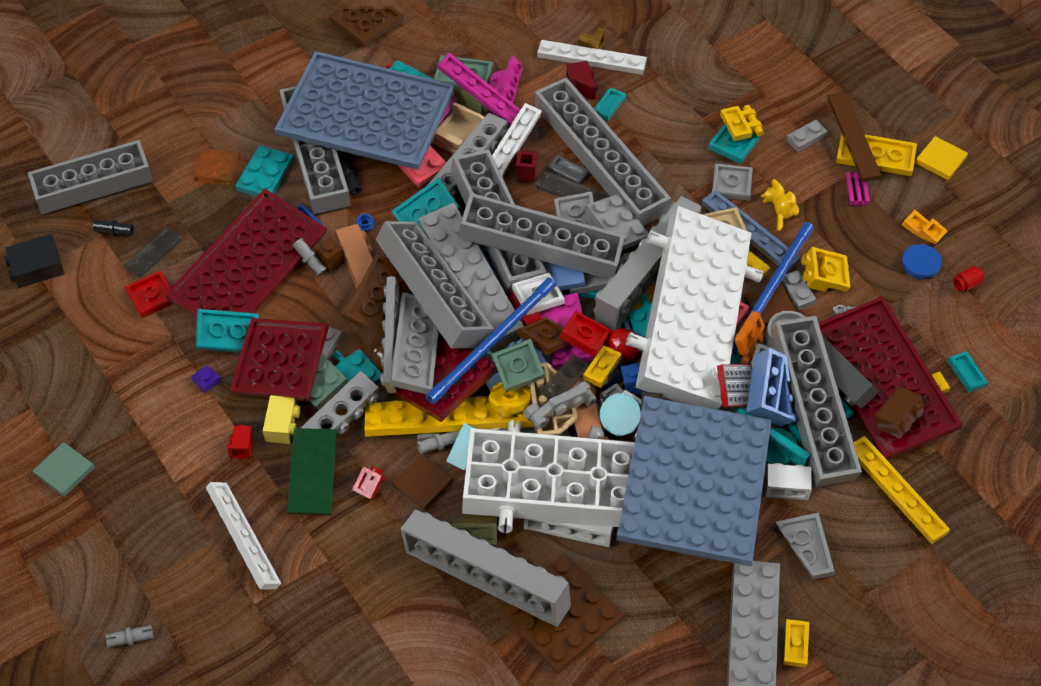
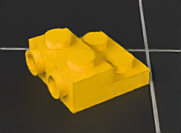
(826, 270)

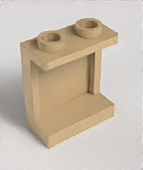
(456, 128)

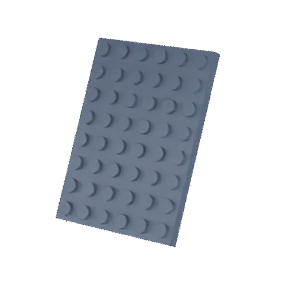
(365, 110)
(695, 481)

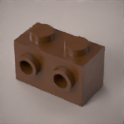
(900, 412)

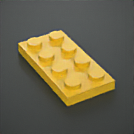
(889, 154)

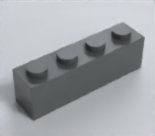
(849, 379)

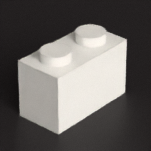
(788, 481)

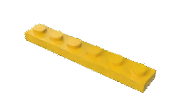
(900, 491)

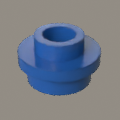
(365, 222)

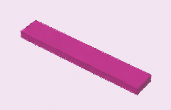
(478, 88)

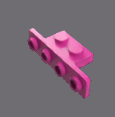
(507, 80)

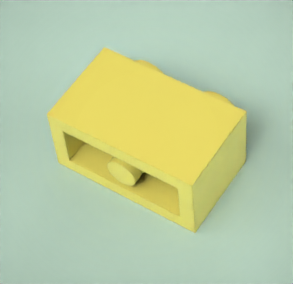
(280, 419)

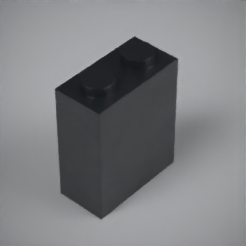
(33, 261)

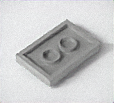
(617, 217)

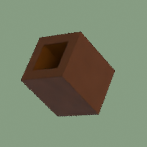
(330, 254)

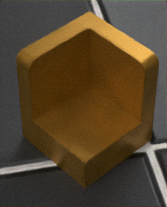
(591, 41)

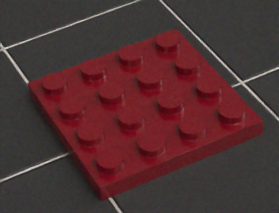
(279, 358)
(445, 362)

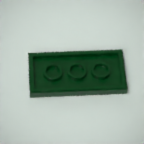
(312, 471)

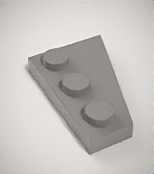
(809, 544)

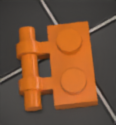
(750, 336)

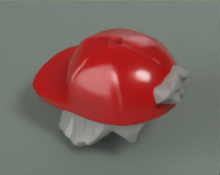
(617, 341)

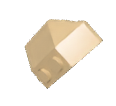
(556, 424)

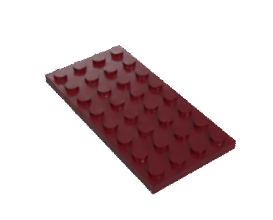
(247, 258)
(887, 358)

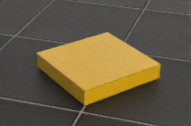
(941, 158)

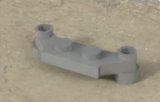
(559, 404)

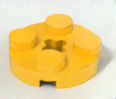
(517, 402)

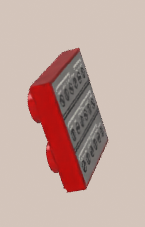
(734, 384)

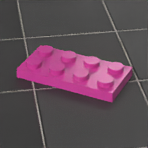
(561, 315)

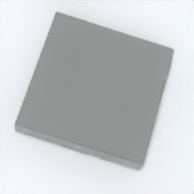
(733, 181)

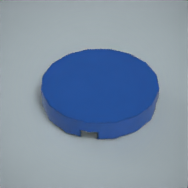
(921, 261)

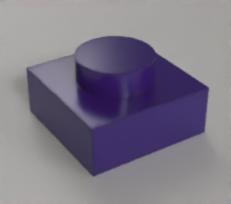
(206, 378)

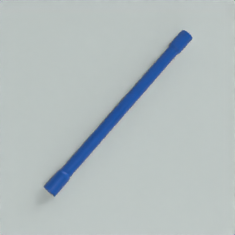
(801, 237)
(443, 386)

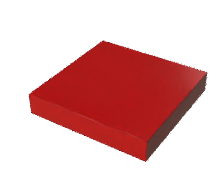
(149, 294)
(585, 333)

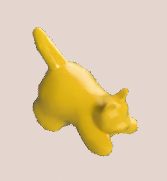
(784, 204)

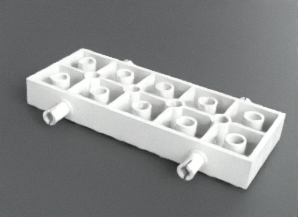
(693, 308)
(545, 477)

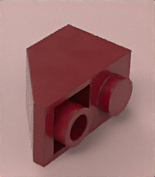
(582, 78)
(526, 165)

